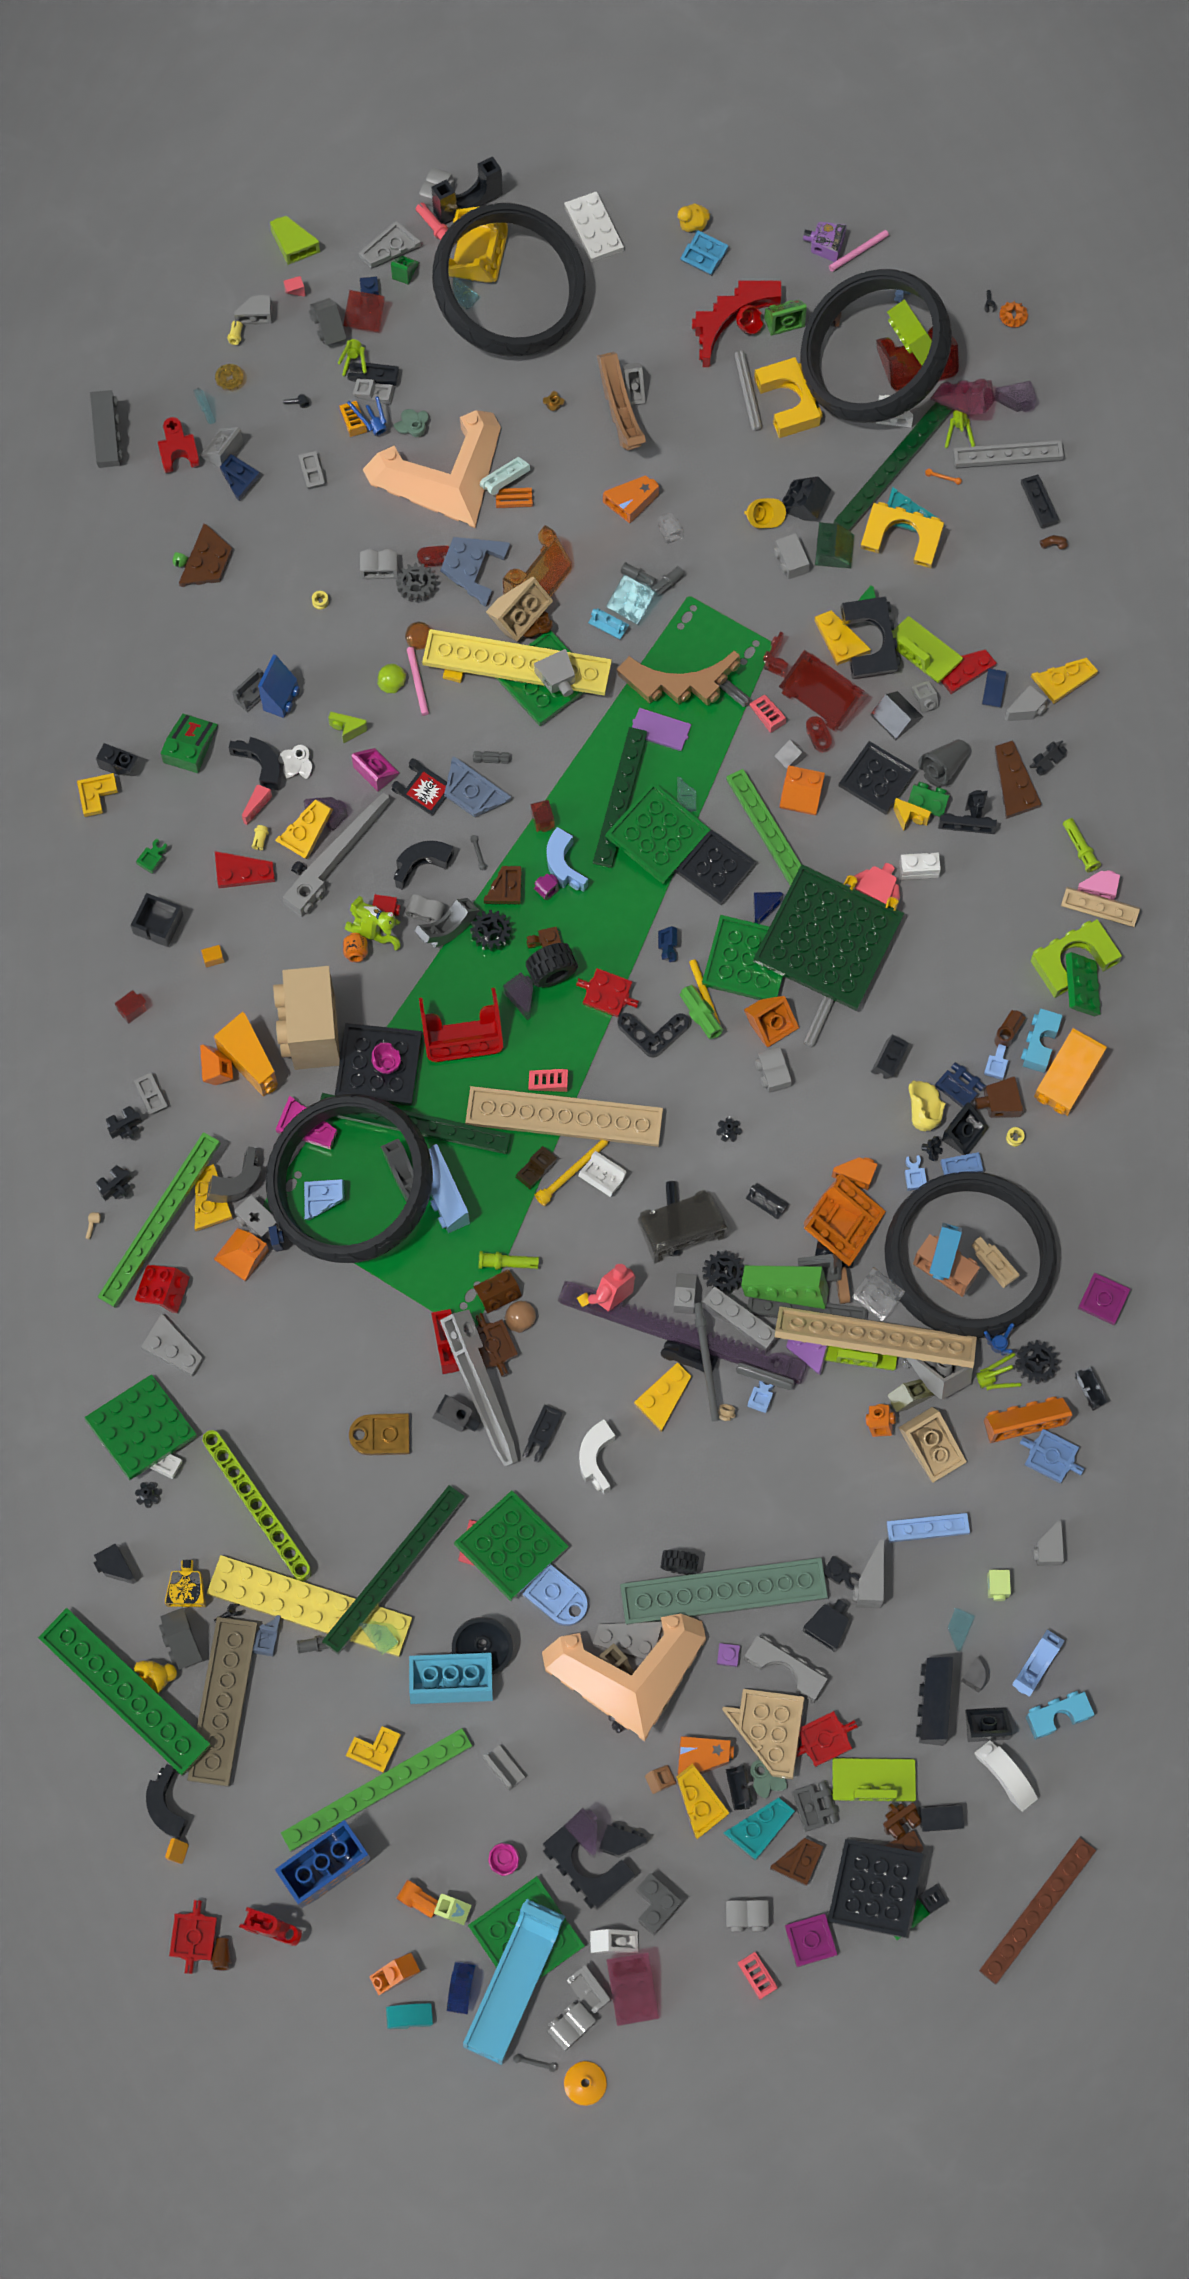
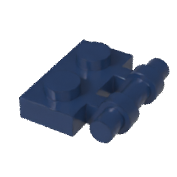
(957, 1089)

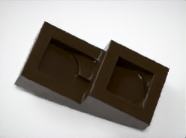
(536, 1167)

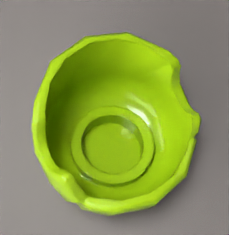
(391, 678)

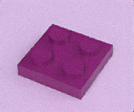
(1104, 1298)
(810, 1940)

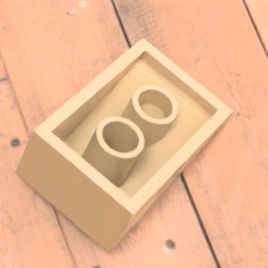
(519, 608)
(932, 1444)

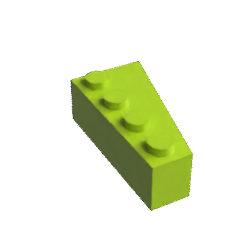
(910, 330)

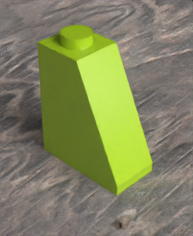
(293, 240)

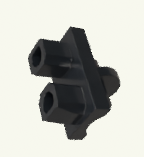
(126, 1126)
(115, 1187)

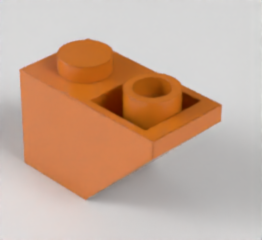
(215, 1066)
(394, 1973)

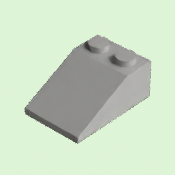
(942, 1378)
(870, 1587)

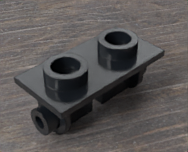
(1054, 752)
(976, 802)
(766, 1201)
(1091, 1388)
(740, 1795)

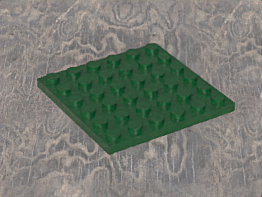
(828, 937)

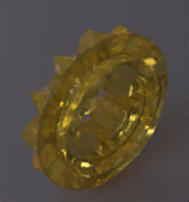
(227, 370)

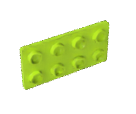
(925, 649)
(860, 1358)
(873, 1780)

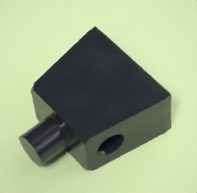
(447, 1413)
(828, 1625)

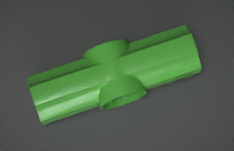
(701, 1012)

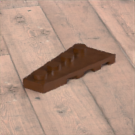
(1016, 785)

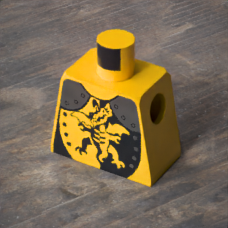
(185, 1587)

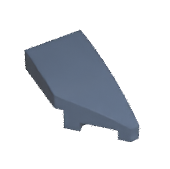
(267, 1637)

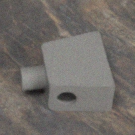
(556, 673)

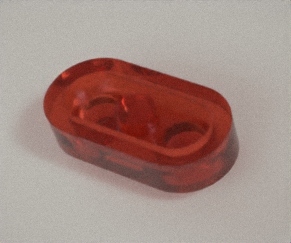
(434, 553)
(818, 735)

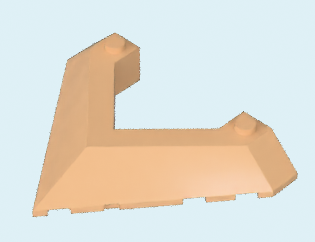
(452, 494)
(633, 1699)

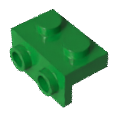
(929, 798)

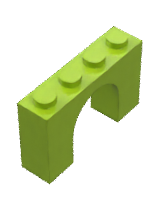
(1089, 937)

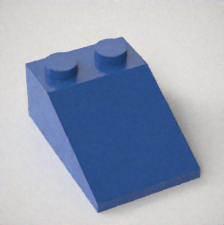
(278, 688)

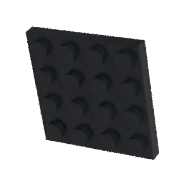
(356, 1069)
(876, 1888)

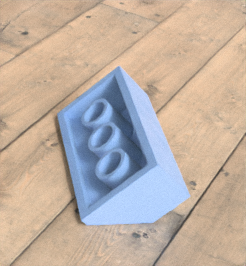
(446, 1195)

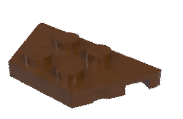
(207, 559)

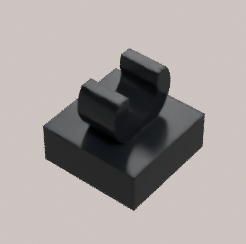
(933, 1899)

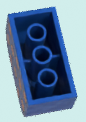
(323, 1864)

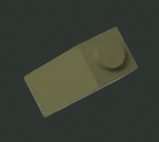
(909, 1395)

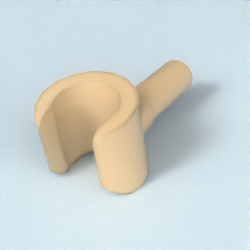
(93, 1217)

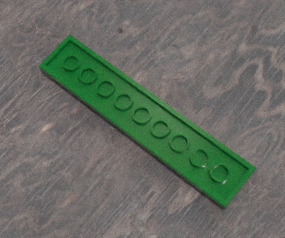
(124, 1691)

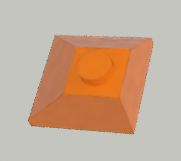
(771, 1019)
(242, 1253)

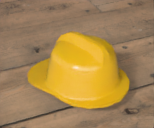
(766, 513)

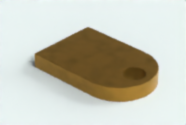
(383, 1434)

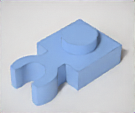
(914, 1176)
(761, 1397)

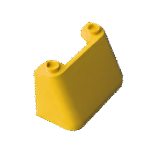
(479, 251)

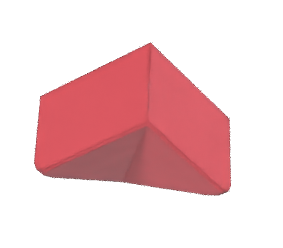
(294, 286)

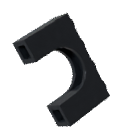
(483, 190)
(875, 612)
(596, 1890)

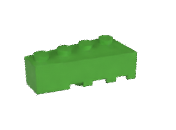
(786, 1284)

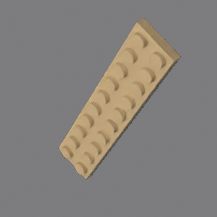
(564, 1116)
(875, 1337)

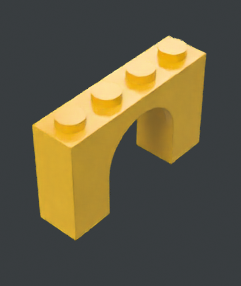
(789, 375)
(884, 517)

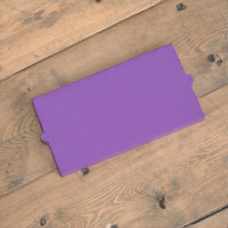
(662, 729)

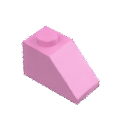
(1101, 884)

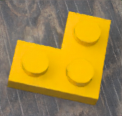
(91, 790)
(376, 1755)

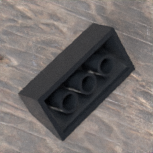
(935, 1700)

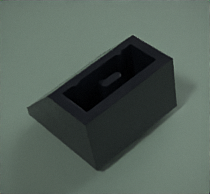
(806, 498)

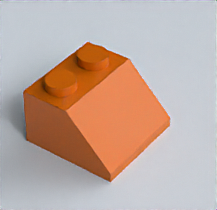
(802, 790)

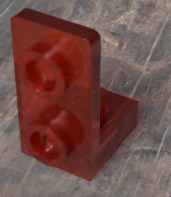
(772, 664)

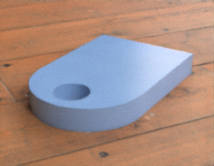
(556, 1595)

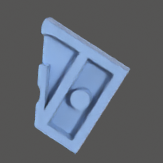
(322, 1196)

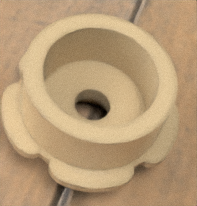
(726, 1412)

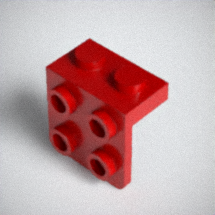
(162, 1287)

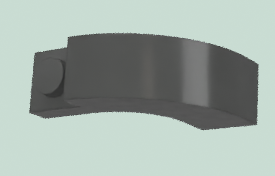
(450, 925)
(399, 1166)
(231, 1189)

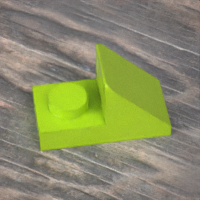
(352, 726)

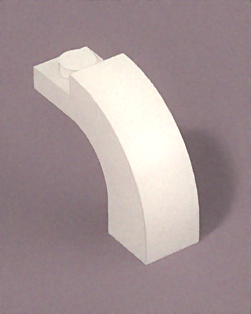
(592, 1444)
(1008, 1774)

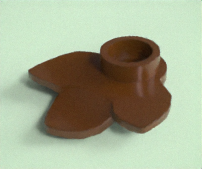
(541, 625)

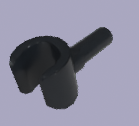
(990, 302)
(302, 400)
(298, 867)
(231, 1612)

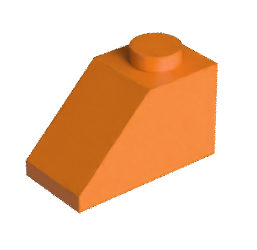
(858, 1171)

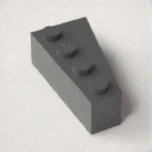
(106, 428)

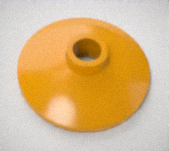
(580, 2094)

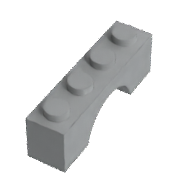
(728, 1310)
(808, 1681)

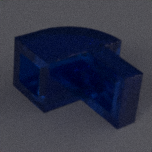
(460, 1988)

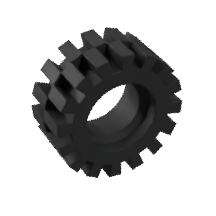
(679, 1562)

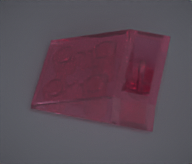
(966, 396)
(632, 1989)

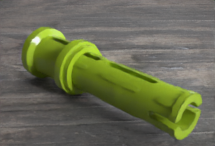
(1084, 852)
(498, 1261)

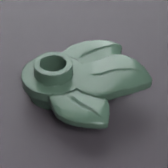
(412, 422)
(765, 1781)

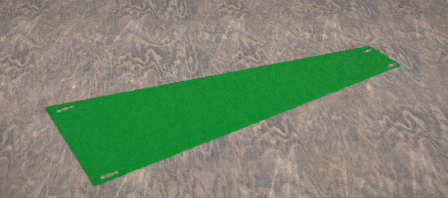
(603, 931)

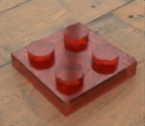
(364, 311)

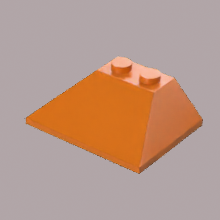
(843, 1219)

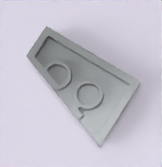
(388, 245)
(632, 1639)

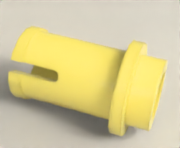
(235, 332)
(260, 836)

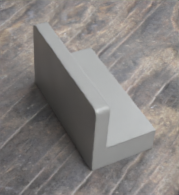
(504, 1767)

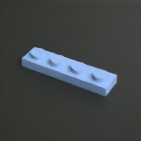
(928, 1527)

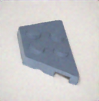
(472, 790)

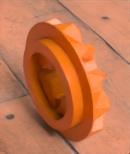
(1006, 314)

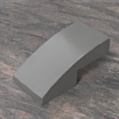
(368, 390)
(311, 469)
(150, 1093)

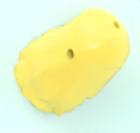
(925, 1105)

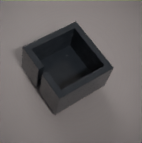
(157, 919)

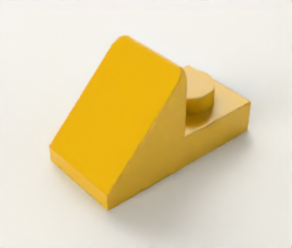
(906, 811)

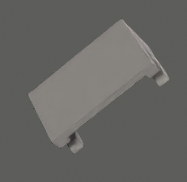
(588, 1990)

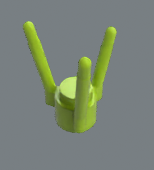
(353, 350)
(960, 421)
(987, 1376)

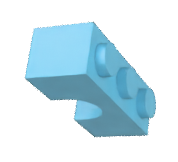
(1045, 1025)
(1075, 1707)

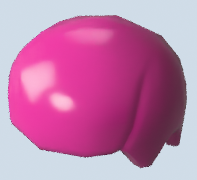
(386, 1058)
(504, 1859)

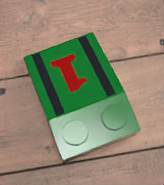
(188, 743)

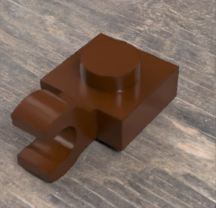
(544, 938)

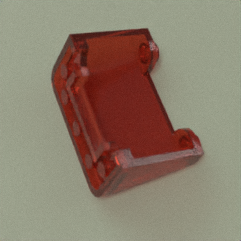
(902, 366)
(823, 690)

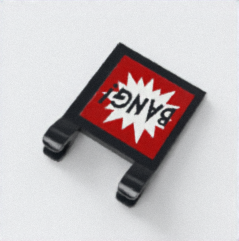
(424, 790)

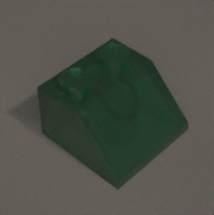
(834, 546)

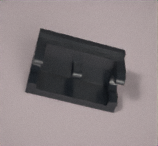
(890, 1056)
(941, 1817)

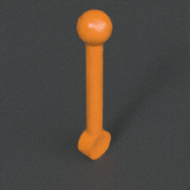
(929, 472)

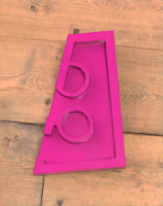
(321, 1135)

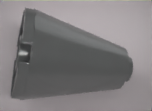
(943, 762)

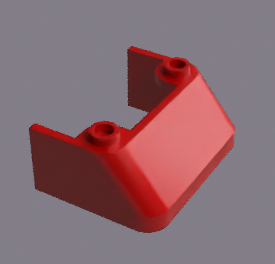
(464, 1038)

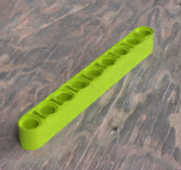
(254, 1496)

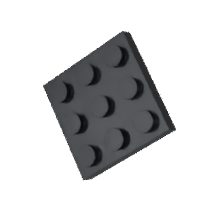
(877, 777)
(715, 867)

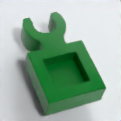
(151, 858)

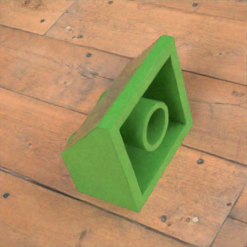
(785, 317)

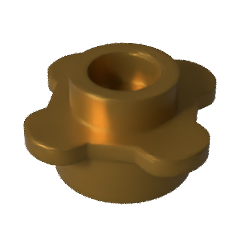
(553, 405)

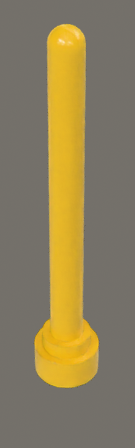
(543, 1196)

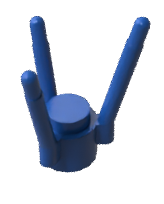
(376, 424)
(999, 1342)

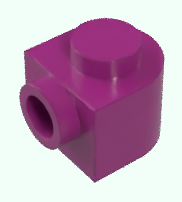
(546, 886)

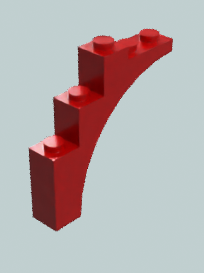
(711, 324)

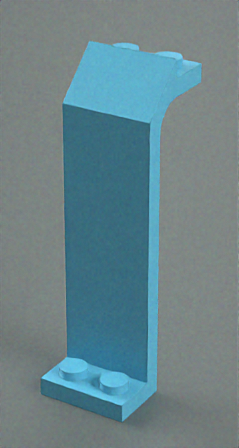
(513, 1981)

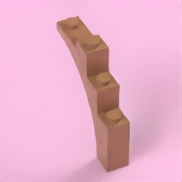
(615, 392)
(702, 683)

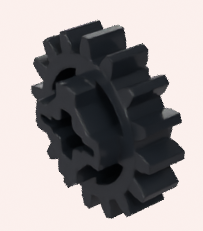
(485, 924)
(718, 1264)
(1045, 1361)

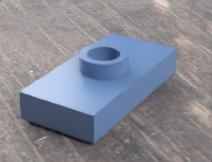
(966, 1163)

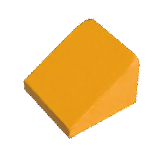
(212, 956)
(176, 1851)

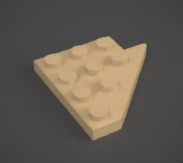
(770, 1728)

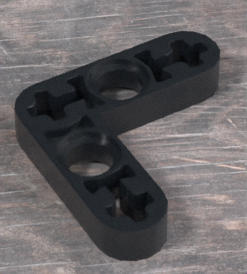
(650, 1039)

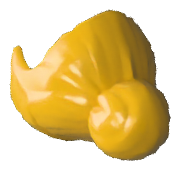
(693, 217)
(155, 1674)

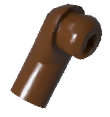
(1054, 539)

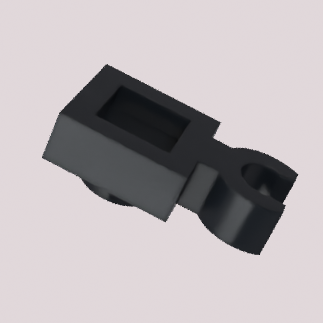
(837, 1572)

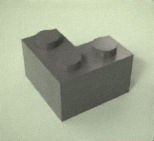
(329, 322)
(179, 1636)
(662, 1904)

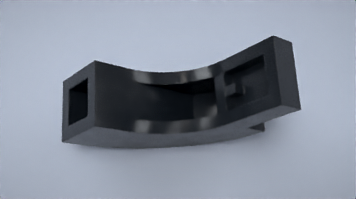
(262, 753)
(421, 853)
(157, 1808)

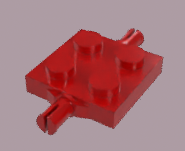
(607, 993)
(825, 1739)
(193, 1937)

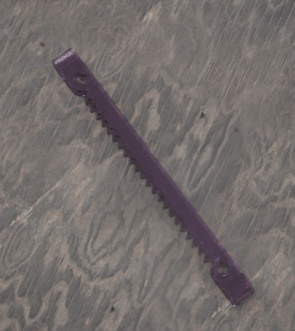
(787, 1367)

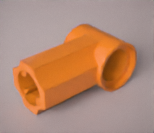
(415, 1897)

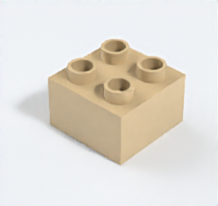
(307, 1018)

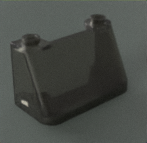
(682, 1225)

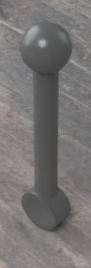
(474, 839)
(517, 2059)

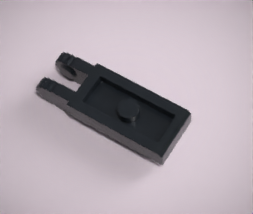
(378, 372)
(686, 1355)
(543, 1431)

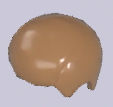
(520, 1316)

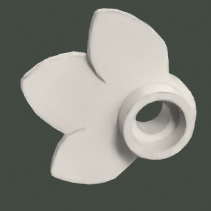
(296, 764)

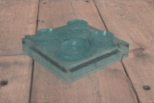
(631, 599)

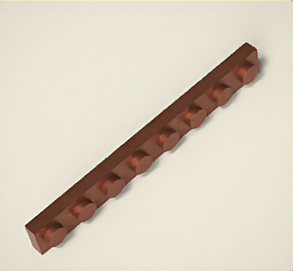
(1037, 1911)

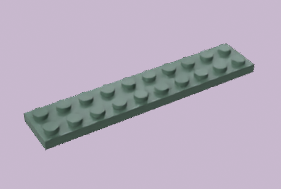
(724, 1591)

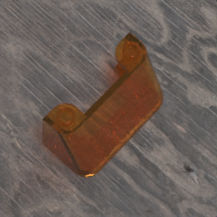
(549, 567)

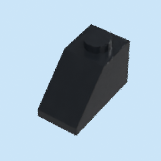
(113, 1564)

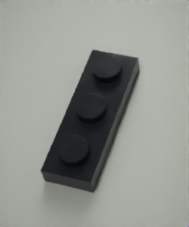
(1039, 501)
(967, 823)

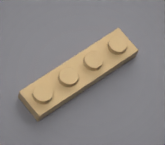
(1100, 906)

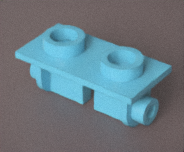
(608, 623)

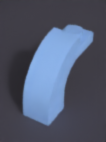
(556, 850)
(1038, 1663)

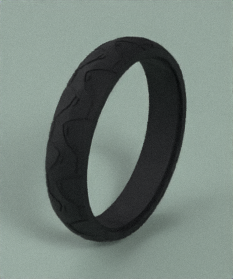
(547, 229)
(838, 300)
(293, 1135)
(995, 1187)

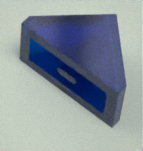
(764, 904)

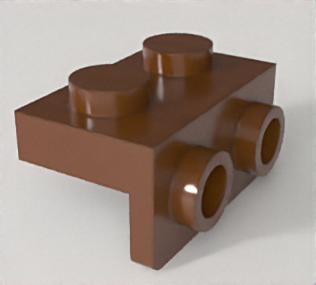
(498, 1291)

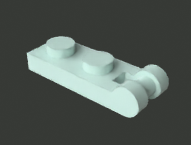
(504, 475)

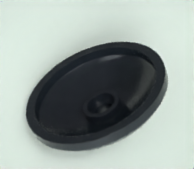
(495, 1634)

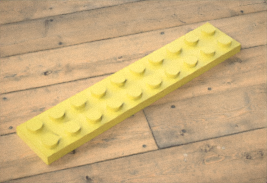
(509, 660)
(297, 1601)

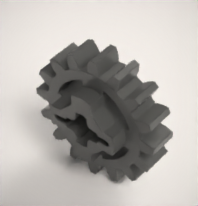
(416, 581)

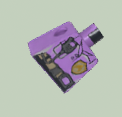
(826, 239)

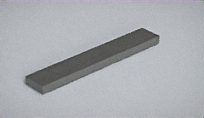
(770, 1309)

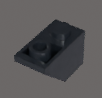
(115, 760)
(620, 1842)

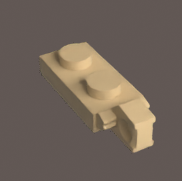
(995, 1262)

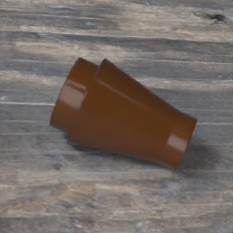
(221, 1956)

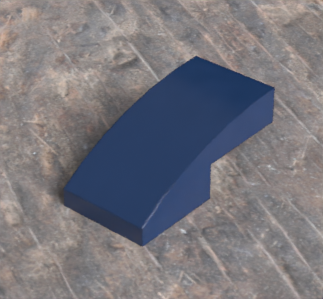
(994, 687)

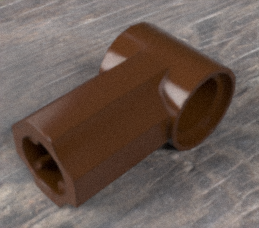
(1009, 1028)

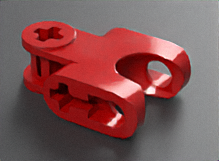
(176, 445)
(270, 1926)

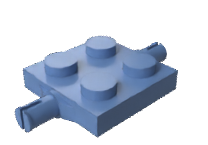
(1051, 1456)

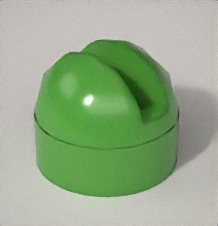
(180, 559)

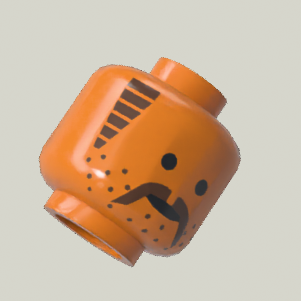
(355, 947)

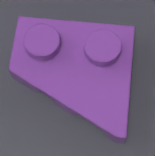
(810, 1353)

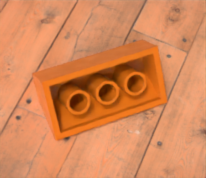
(1027, 1419)

